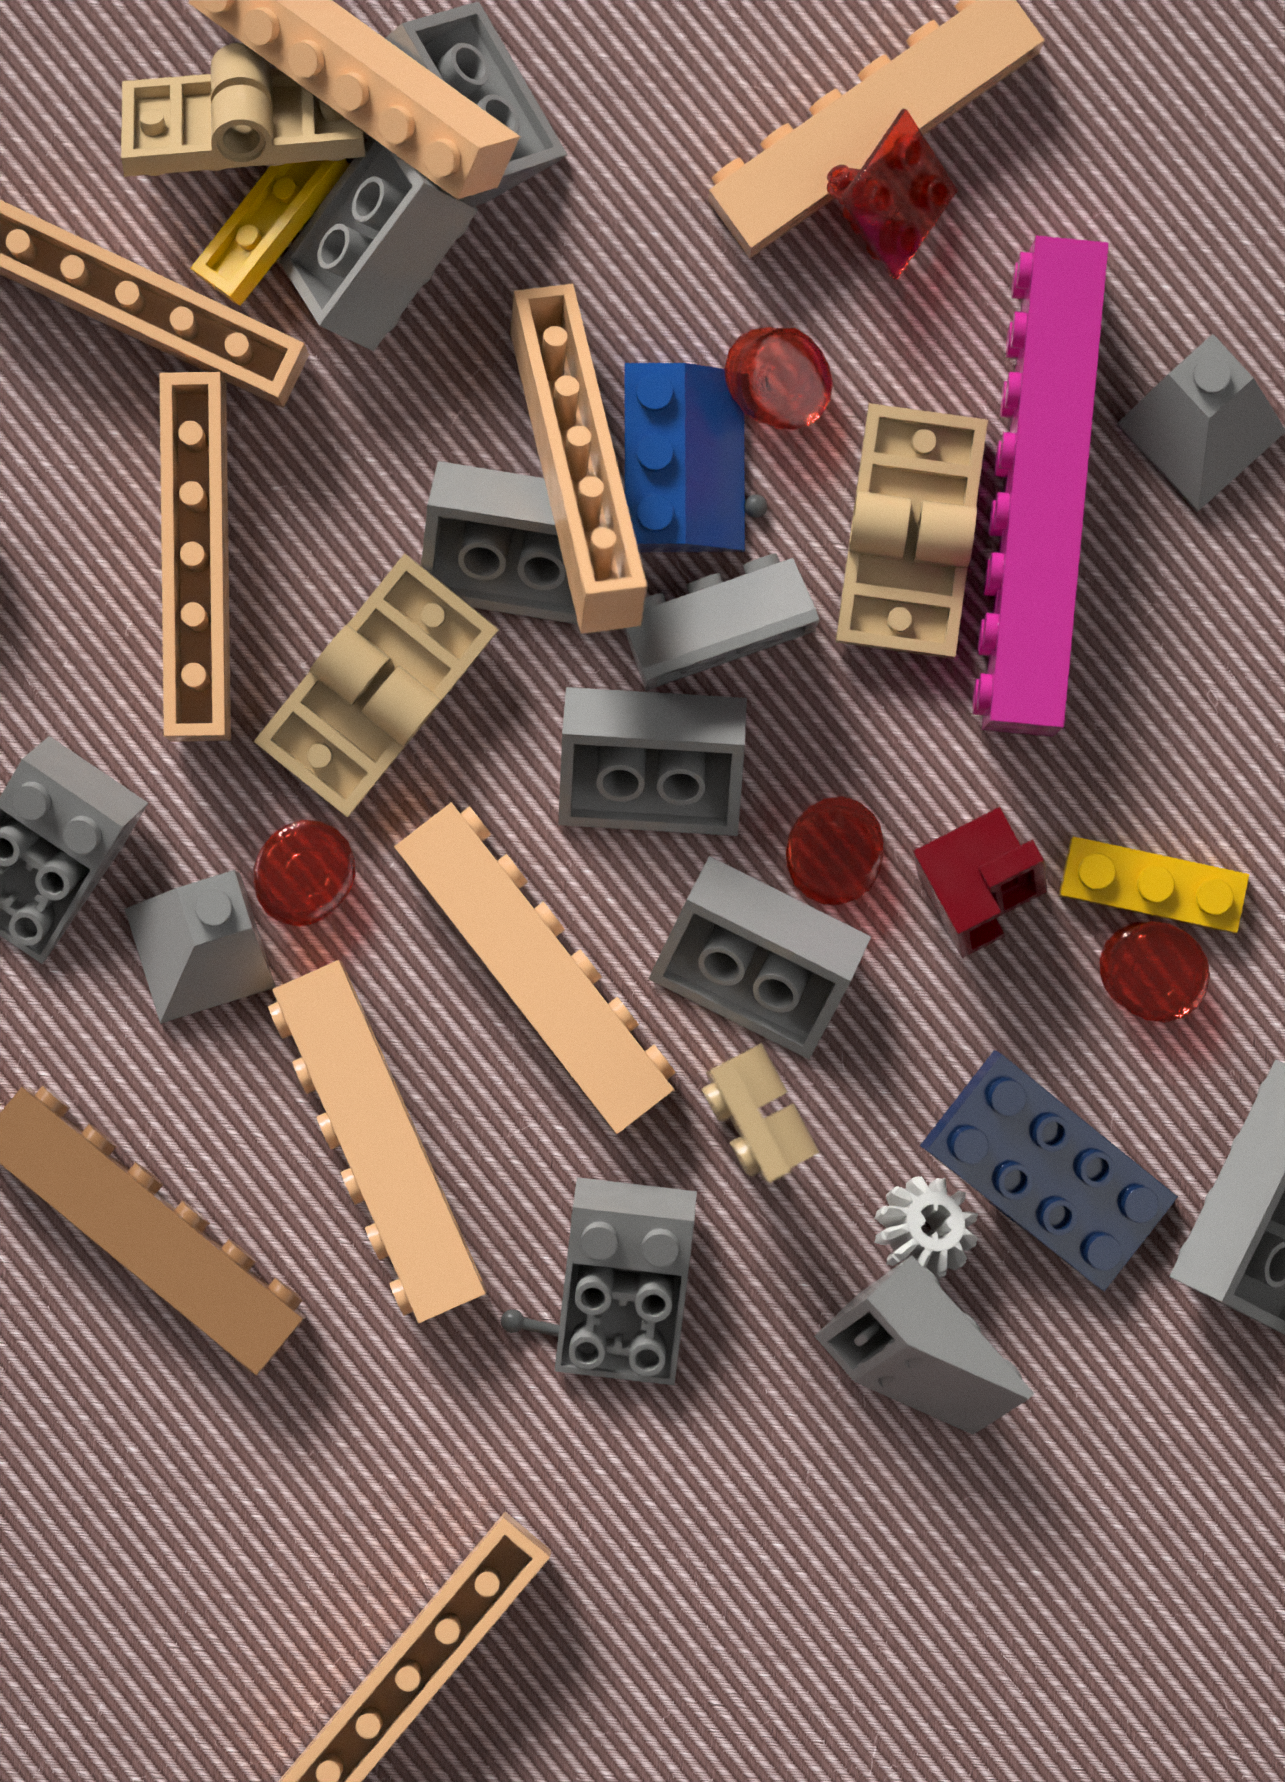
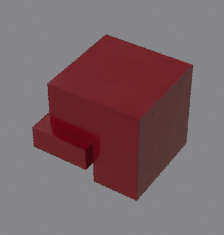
(978, 877)

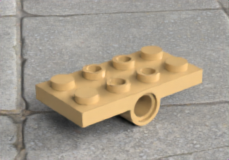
(229, 120)
(911, 531)
(376, 685)
(767, 1143)

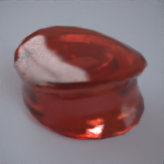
(779, 377)
(835, 851)
(303, 872)
(1154, 971)

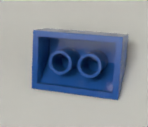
(683, 459)

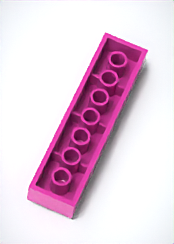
(1043, 487)

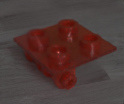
(894, 194)

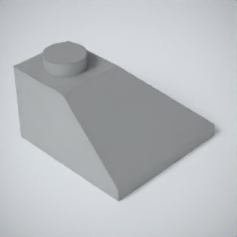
(1203, 423)
(200, 946)

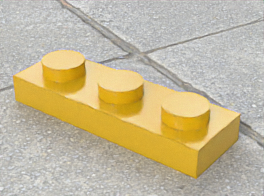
(265, 225)
(1154, 885)

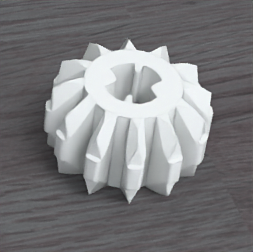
(910, 1210)

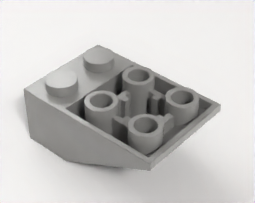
(56, 842)
(625, 1281)
(923, 1351)

